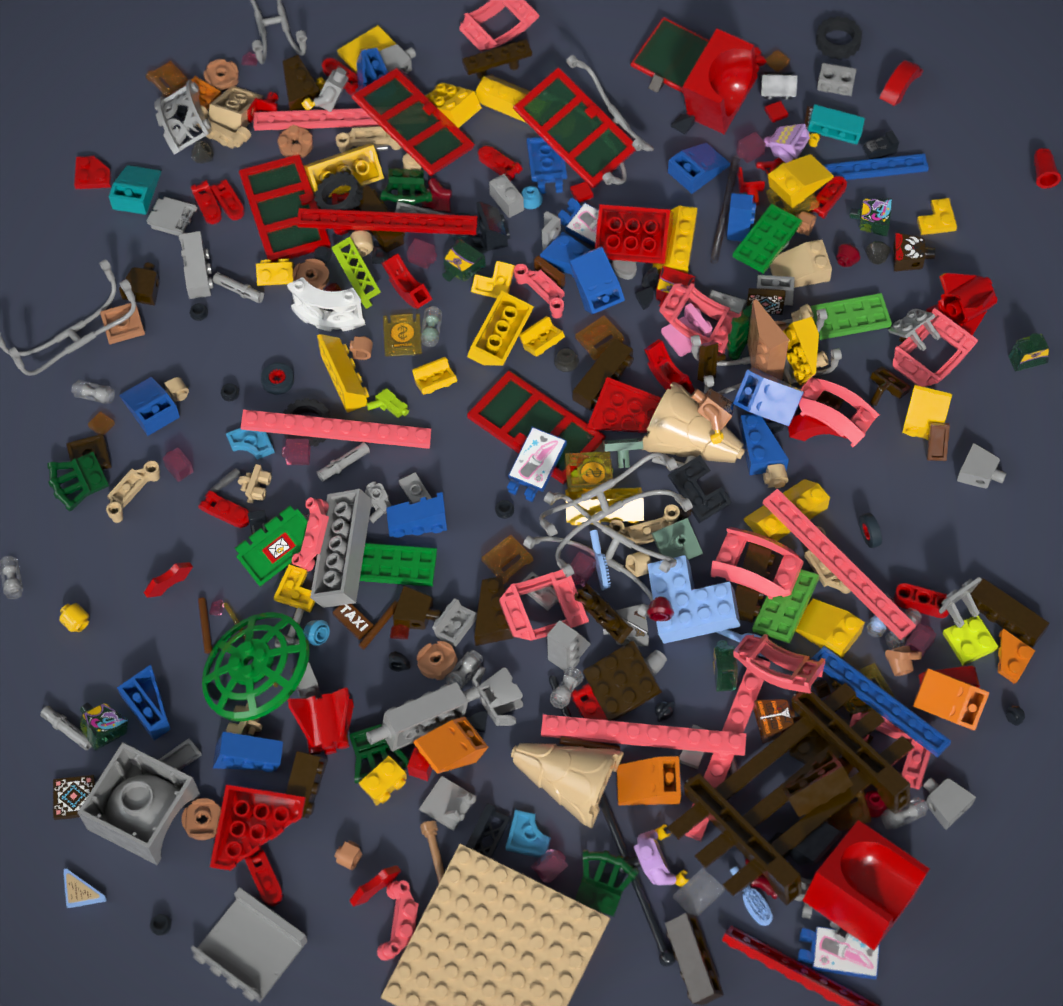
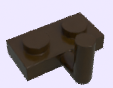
(708, 359)
(890, 382)

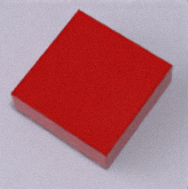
(776, 111)
(582, 192)

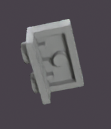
(551, 229)
(454, 623)

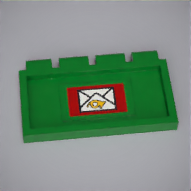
(273, 550)

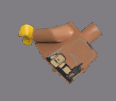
(715, 409)

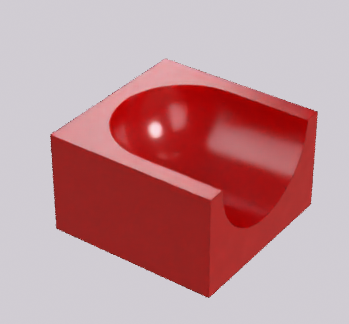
(720, 81)
(865, 884)

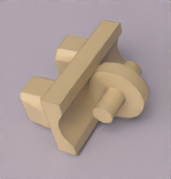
(251, 483)
(244, 726)

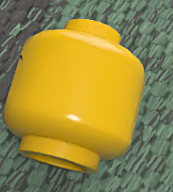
(74, 617)

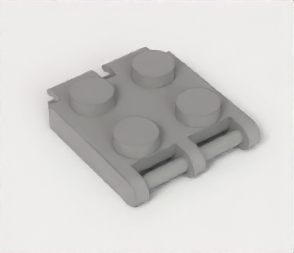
(171, 215)

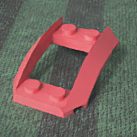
(480, 38)
(677, 299)
(949, 332)
(855, 427)
(731, 551)
(516, 614)
(804, 669)
(916, 759)

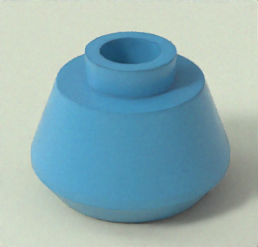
(532, 197)
(317, 632)

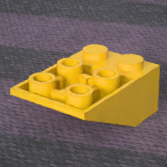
(455, 102)
(802, 348)

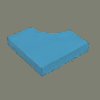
(251, 441)
(526, 837)

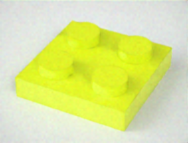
(970, 640)

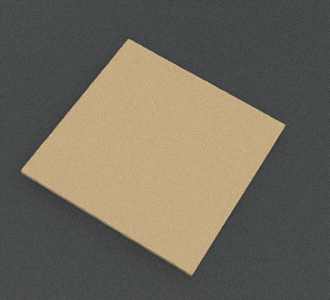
(495, 941)

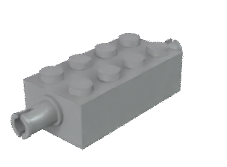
(420, 716)

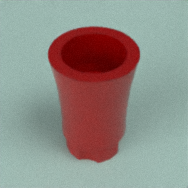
(1046, 170)

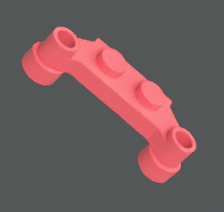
(543, 286)
(314, 534)
(403, 921)

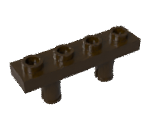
(496, 57)
(603, 613)

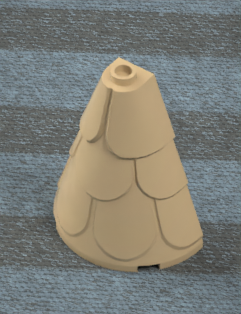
(684, 432)
(569, 774)

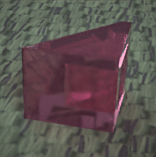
(249, 59)
(216, 608)

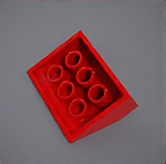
(634, 233)

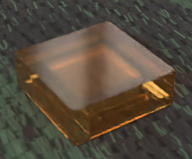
(777, 61)
(101, 423)

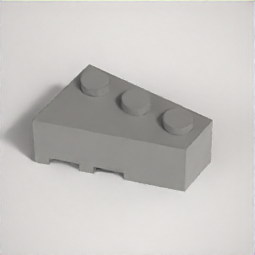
(195, 265)
(565, 646)

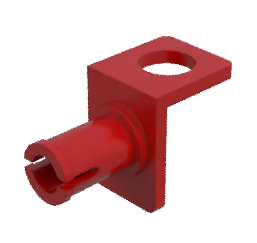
(260, 105)
(751, 188)

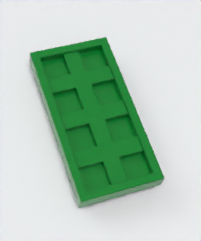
(767, 238)
(398, 564)

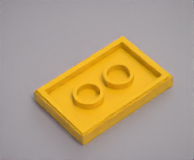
(372, 39)

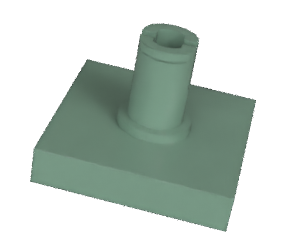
(623, 446)
(677, 540)

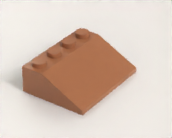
(766, 343)

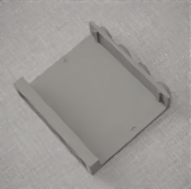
(250, 946)

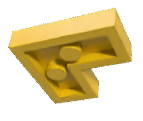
(941, 220)
(492, 286)
(291, 591)

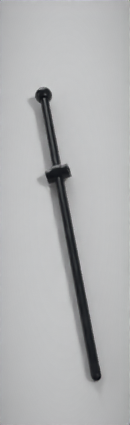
(666, 957)

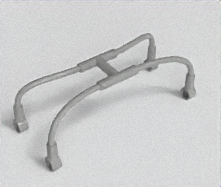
(261, 23)
(638, 144)
(71, 331)
(709, 381)
(606, 509)
(666, 565)

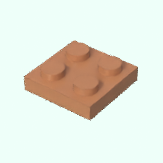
(126, 330)

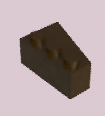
(298, 83)
(491, 622)
(306, 779)
(818, 785)

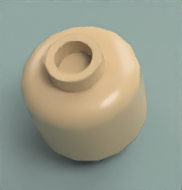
(363, 241)

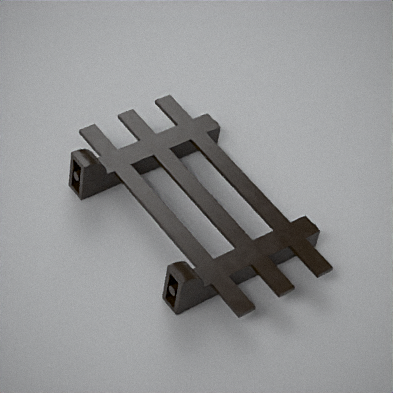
(741, 831)

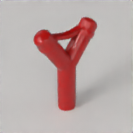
(769, 164)

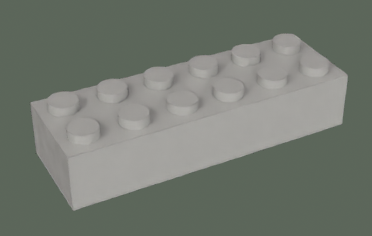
(342, 549)

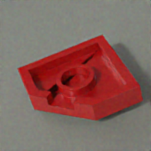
(91, 173)

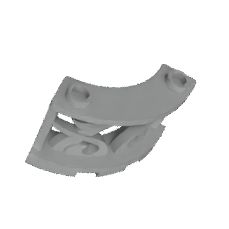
(189, 97)

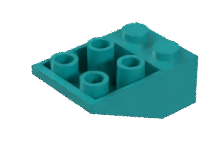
(134, 189)

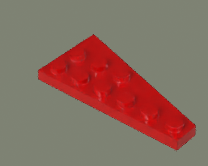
(623, 408)

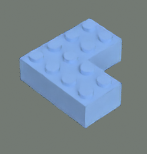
(695, 610)

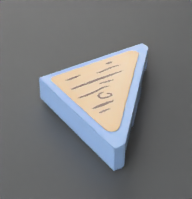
(79, 892)

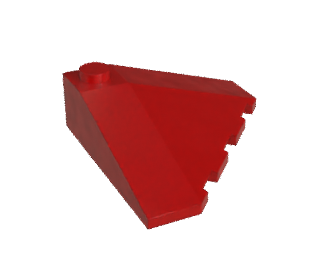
(249, 821)

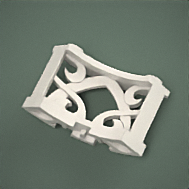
(309, 300)

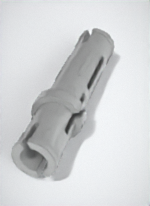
(244, 290)
(337, 465)
(61, 723)

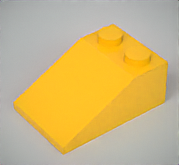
(798, 179)
(925, 408)
(829, 627)

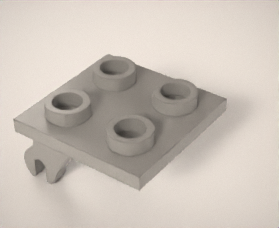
(914, 319)
(964, 594)
(447, 803)

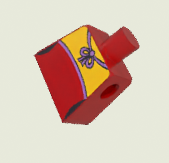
(668, 278)

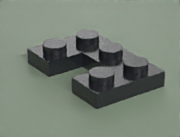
(685, 482)

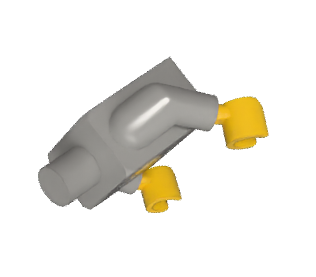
(330, 91)

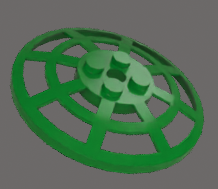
(258, 669)

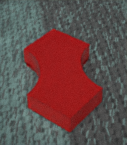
(175, 574)
(367, 890)

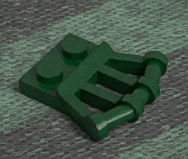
(406, 180)
(739, 333)
(89, 474)
(364, 749)
(597, 894)

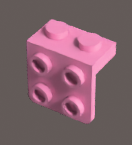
(693, 320)

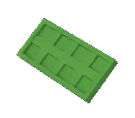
(853, 316)
(781, 615)

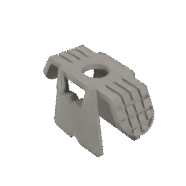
(500, 696)

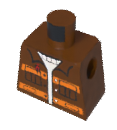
(773, 718)

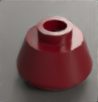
(847, 255)
(660, 609)
(875, 803)

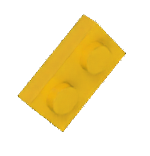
(274, 273)
(540, 336)
(434, 376)
(383, 780)

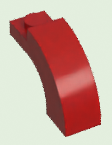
(900, 81)
(407, 287)
(664, 368)
(806, 427)

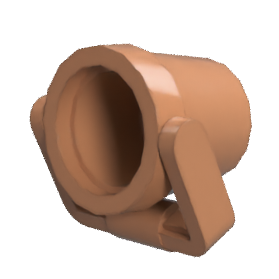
(901, 659)

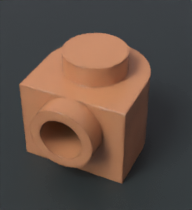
(808, 222)
(361, 347)
(348, 855)

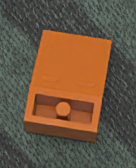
(951, 699)
(451, 745)
(649, 782)

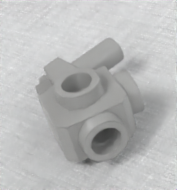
(379, 500)

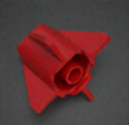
(965, 299)
(324, 720)

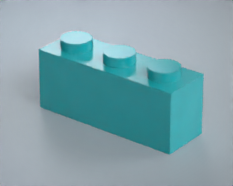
(835, 124)

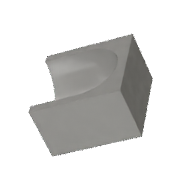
(137, 802)

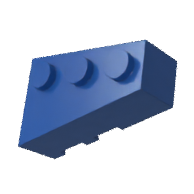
(369, 67)
(740, 216)
(563, 250)
(760, 445)
(417, 517)
(145, 701)
(247, 753)

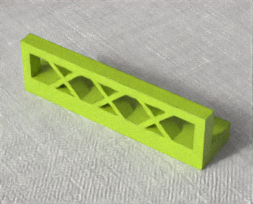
(352, 275)

